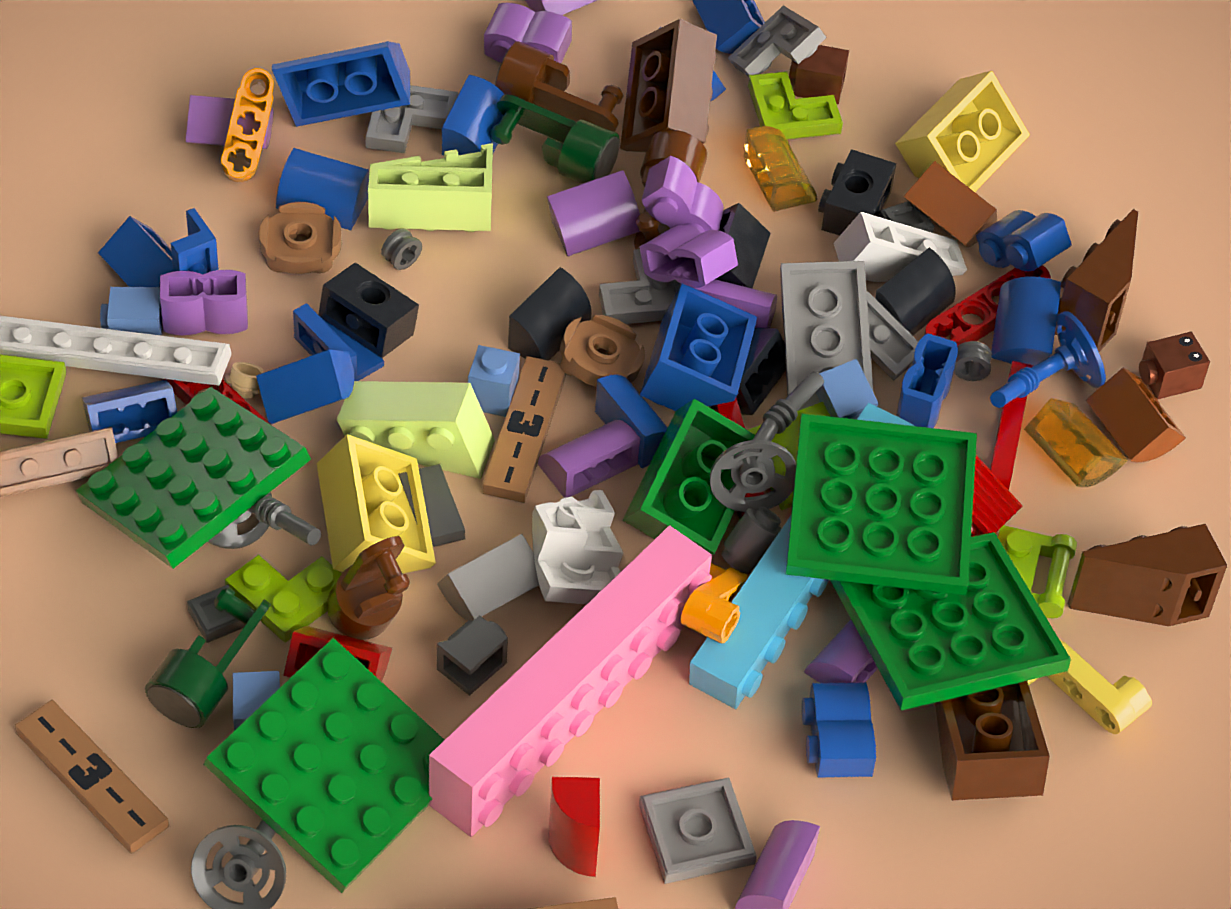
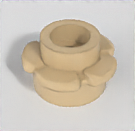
(244, 379)

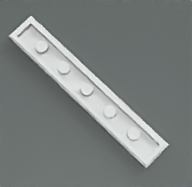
(115, 350)

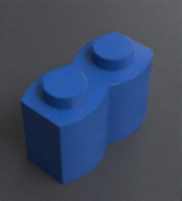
(1023, 240)
(927, 381)
(840, 729)

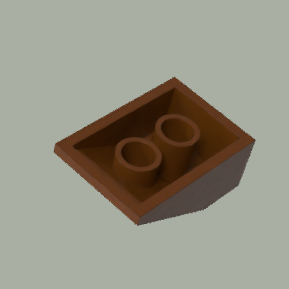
(992, 744)

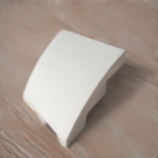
(575, 548)

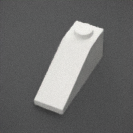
(891, 246)

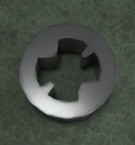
(401, 249)
(973, 361)

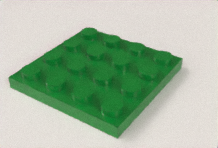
(192, 476)
(882, 504)
(956, 644)
(331, 764)

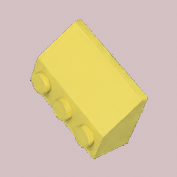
(965, 131)
(369, 504)

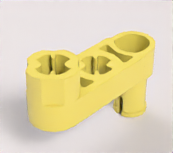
(1107, 704)

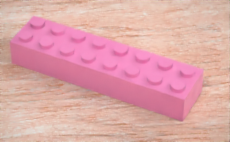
(566, 684)

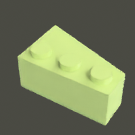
(432, 193)
(421, 420)

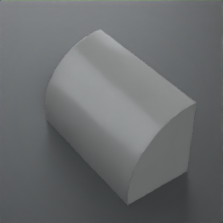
(491, 579)

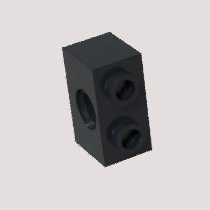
(858, 187)
(368, 310)

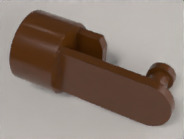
(542, 81)
(661, 146)
(369, 591)

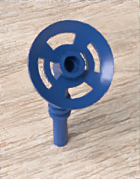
(1074, 352)

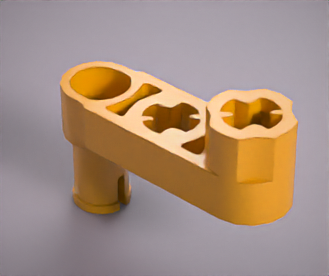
(236, 141)
(710, 605)

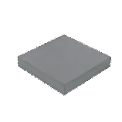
(697, 830)

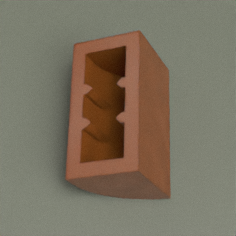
(951, 204)
(1135, 417)

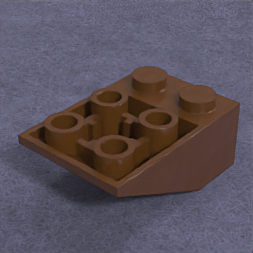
(1100, 284)
(1151, 578)

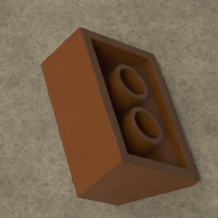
(669, 84)

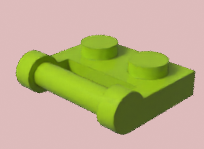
(1024, 552)

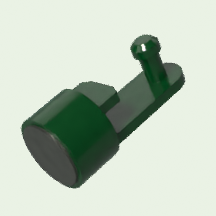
(587, 147)
(188, 685)

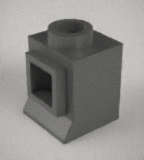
(473, 654)

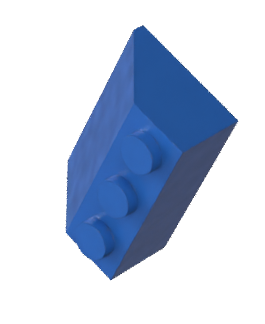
(344, 83)
(698, 351)

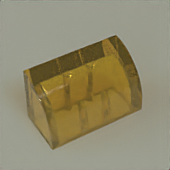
(777, 169)
(1075, 443)

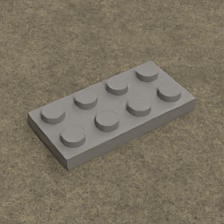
(824, 319)

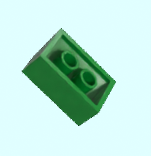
(678, 481)

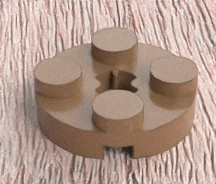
(300, 257)
(584, 339)

